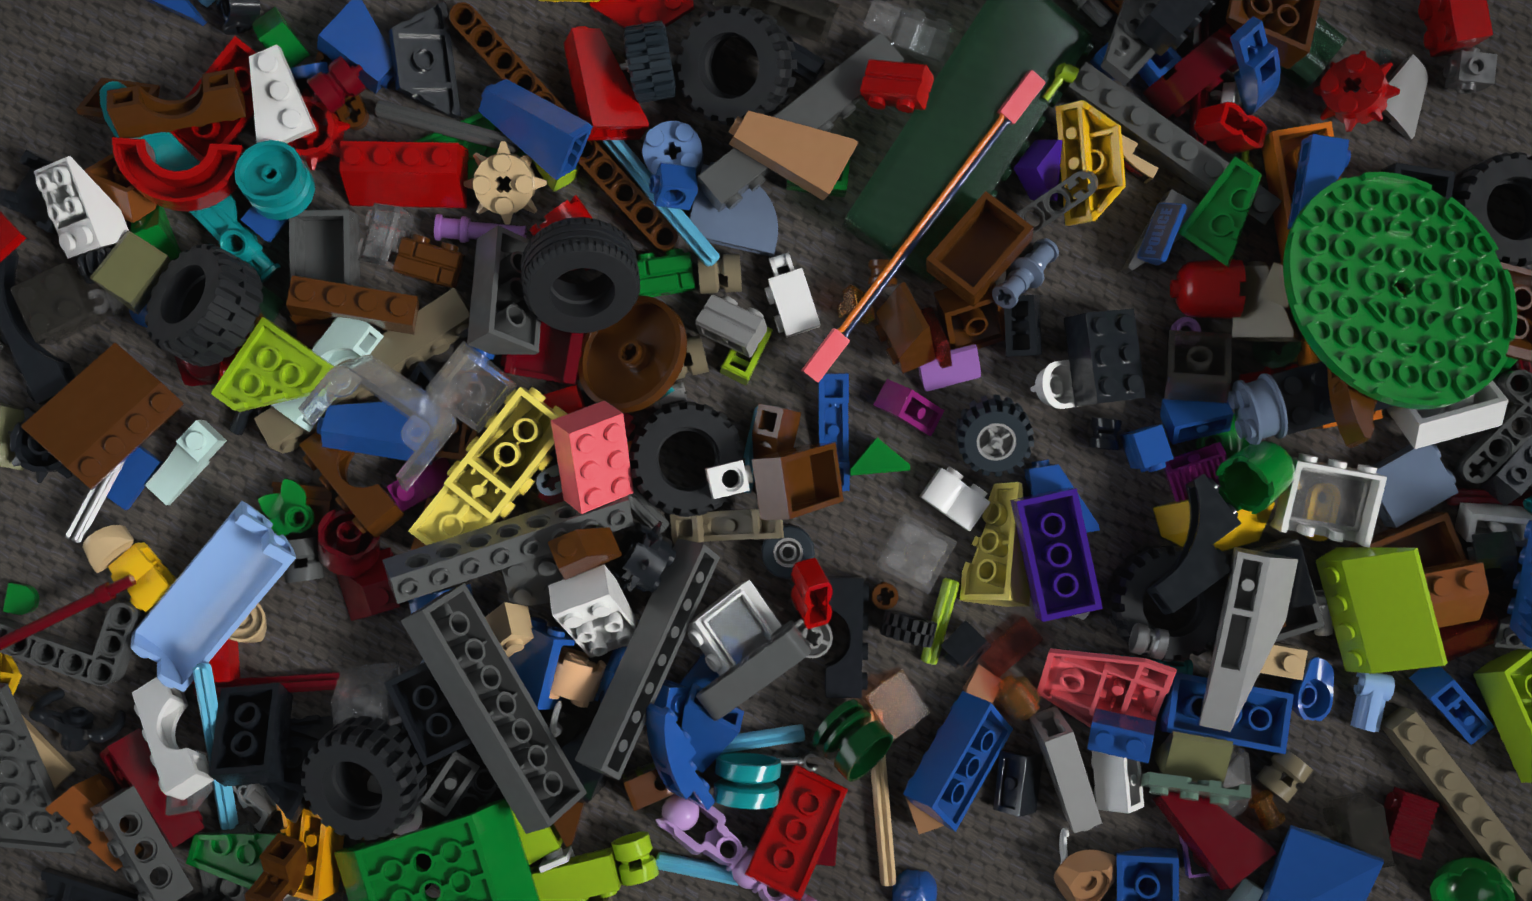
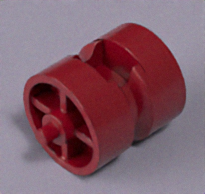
(335, 85)

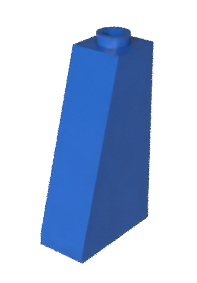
(536, 126)
(365, 429)

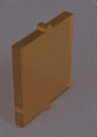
(897, 704)

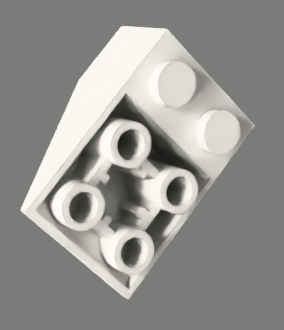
(79, 208)
(593, 611)

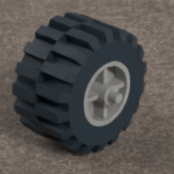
(649, 61)
(994, 435)

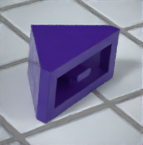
(1040, 168)

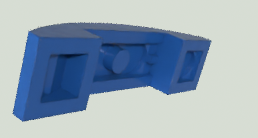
(833, 419)

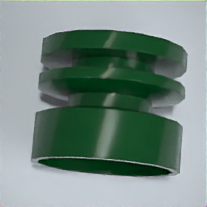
(852, 740)

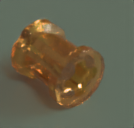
(1266, 810)

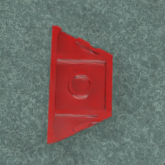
(643, 11)

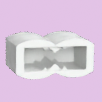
(955, 498)

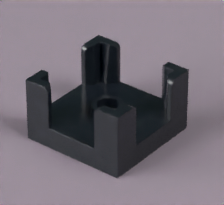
(28, 197)

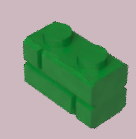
(666, 274)

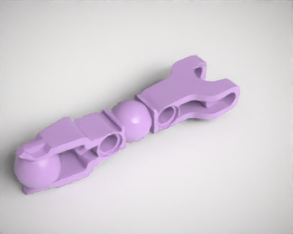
(683, 814)

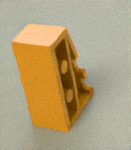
(320, 842)

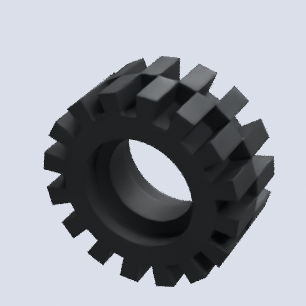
(908, 628)

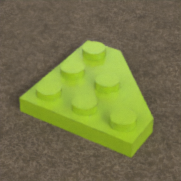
(270, 370)

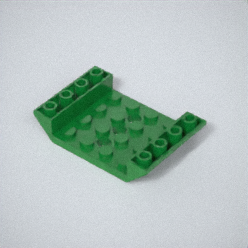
(469, 855)

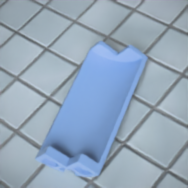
(212, 596)

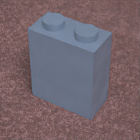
(1413, 484)

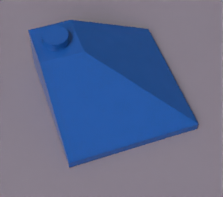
(1320, 870)

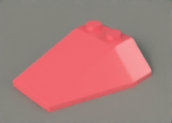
(1107, 682)

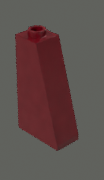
(1215, 838)

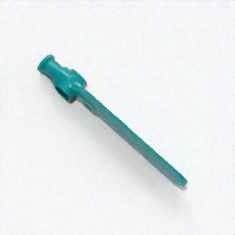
(217, 219)

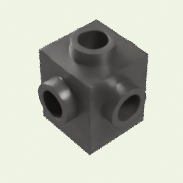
(1470, 70)

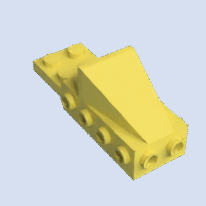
(493, 470)

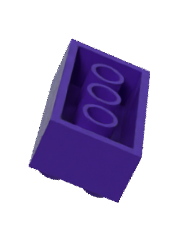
(1056, 554)

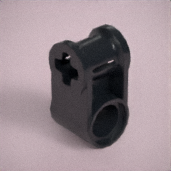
(238, 15)

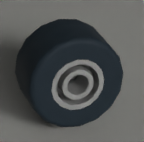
(795, 548)

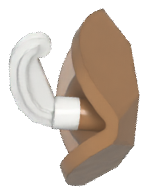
(1085, 873)

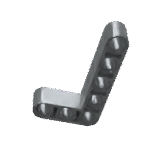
(66, 650)

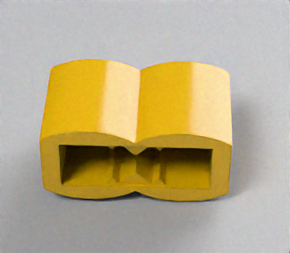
(149, 572)

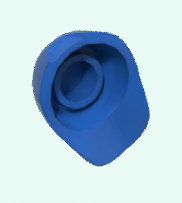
(1319, 684)
(914, 886)

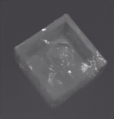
(915, 552)

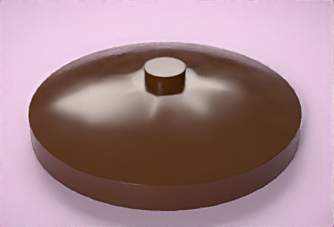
(634, 358)

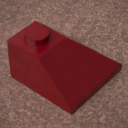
(369, 592)

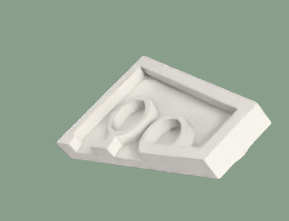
(277, 102)

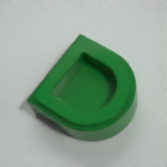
(20, 599)

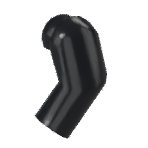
(242, 418)

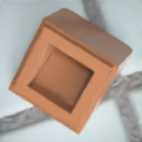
(982, 684)

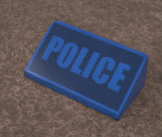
(1161, 232)

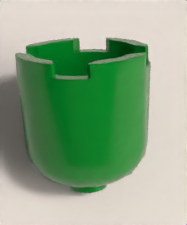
(1255, 476)

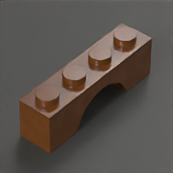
(140, 114)
(329, 299)
(371, 505)

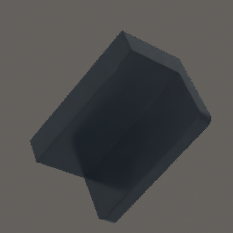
(1017, 783)

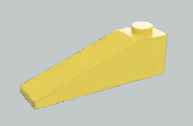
(998, 568)

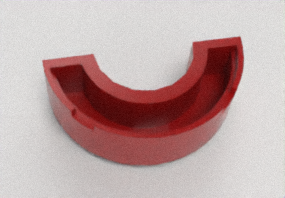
(179, 190)

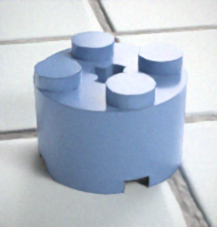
(670, 136)

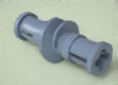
(1025, 273)

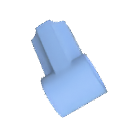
(1372, 694)

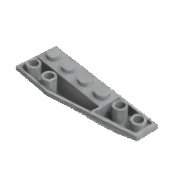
(1248, 626)

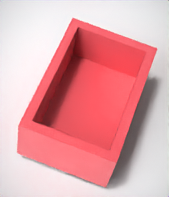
(592, 456)

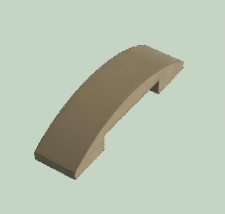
(725, 526)

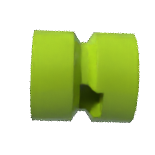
(631, 848)

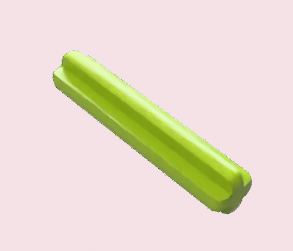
(941, 616)

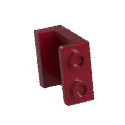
(556, 359)

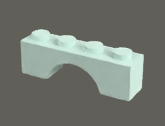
(341, 342)

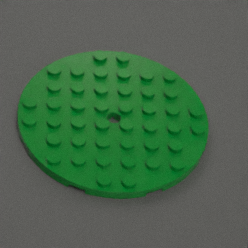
(1397, 348)

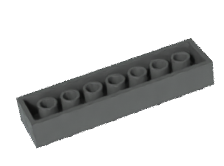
(495, 708)

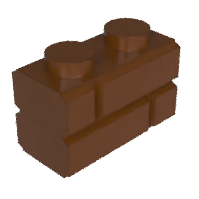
(429, 262)

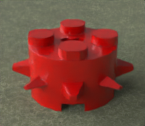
(1351, 74)
(325, 141)

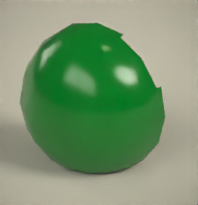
(1470, 881)

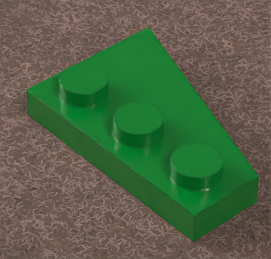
(1223, 212)
(230, 855)

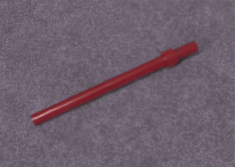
(101, 594)

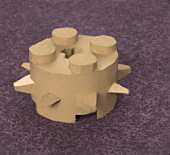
(487, 184)

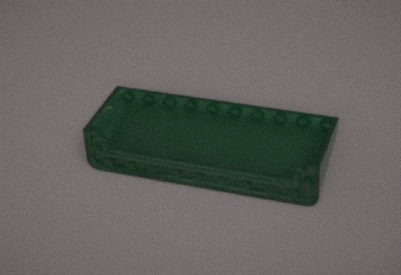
(960, 110)

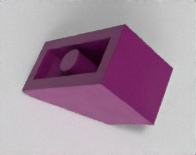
(909, 407)
(425, 486)

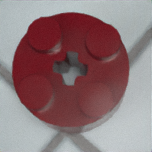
(344, 547)

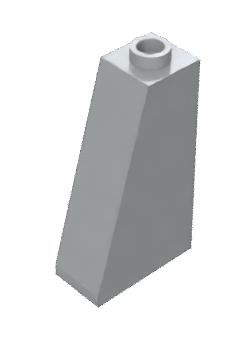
(1066, 769)

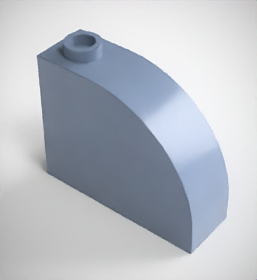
(746, 227)

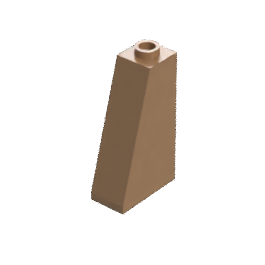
(794, 151)

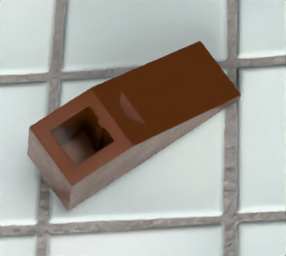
(774, 430)

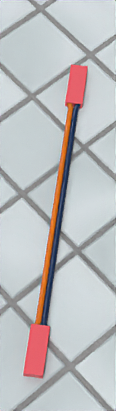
(1011, 112)

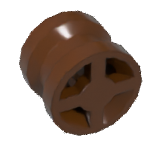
(877, 267)

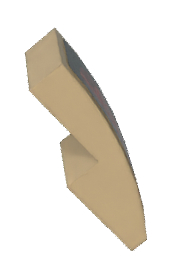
(1134, 165)

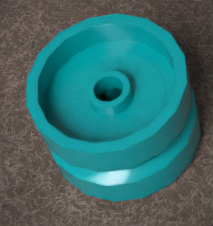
(275, 180)
(747, 780)

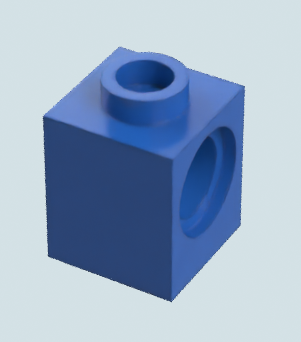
(674, 186)

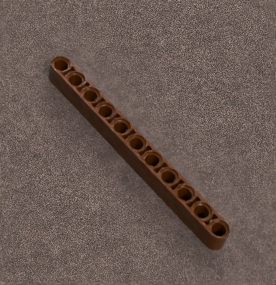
(518, 72)

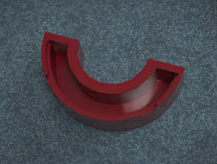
(1193, 74)

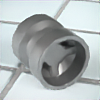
(1148, 641)

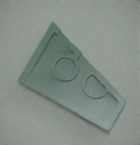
(1163, 783)

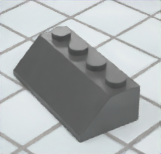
(498, 310)

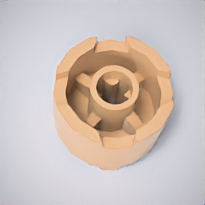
(576, 677)

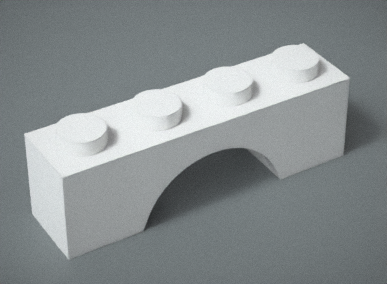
(179, 770)

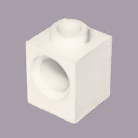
(715, 483)

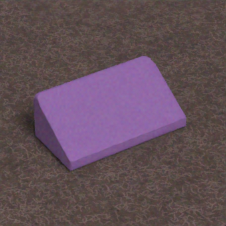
(964, 368)

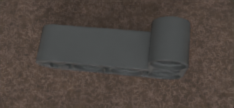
(1509, 441)
(755, 671)

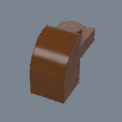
(284, 870)

